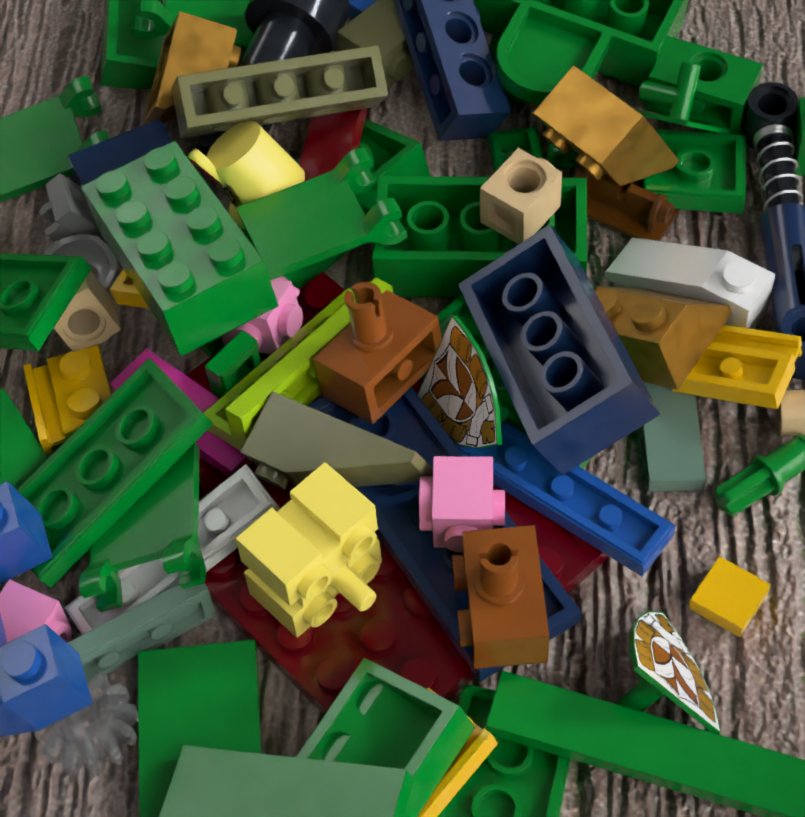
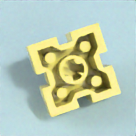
(313, 551)

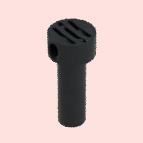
(285, 32)

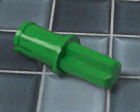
(762, 477)

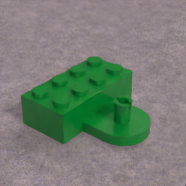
(600, 36)

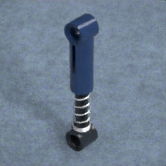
(771, 134)

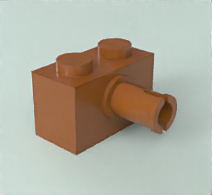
(378, 353)
(504, 597)

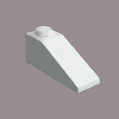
(696, 274)

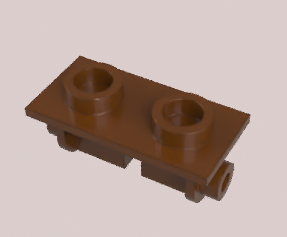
(628, 208)

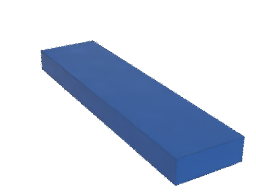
(577, 501)

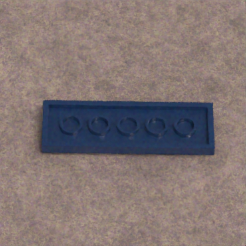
(397, 514)

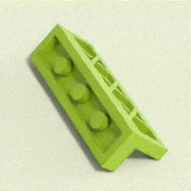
(286, 372)

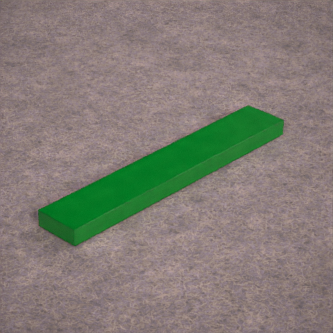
(647, 747)

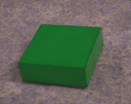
(232, 364)

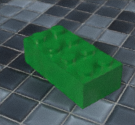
(448, 239)
(180, 247)

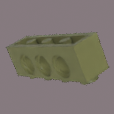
(279, 90)

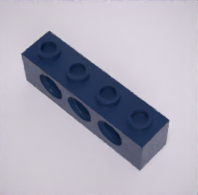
(454, 67)

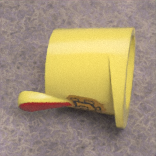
(247, 165)

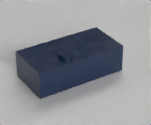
(557, 351)

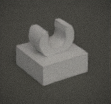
(67, 210)

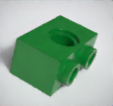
(721, 85)

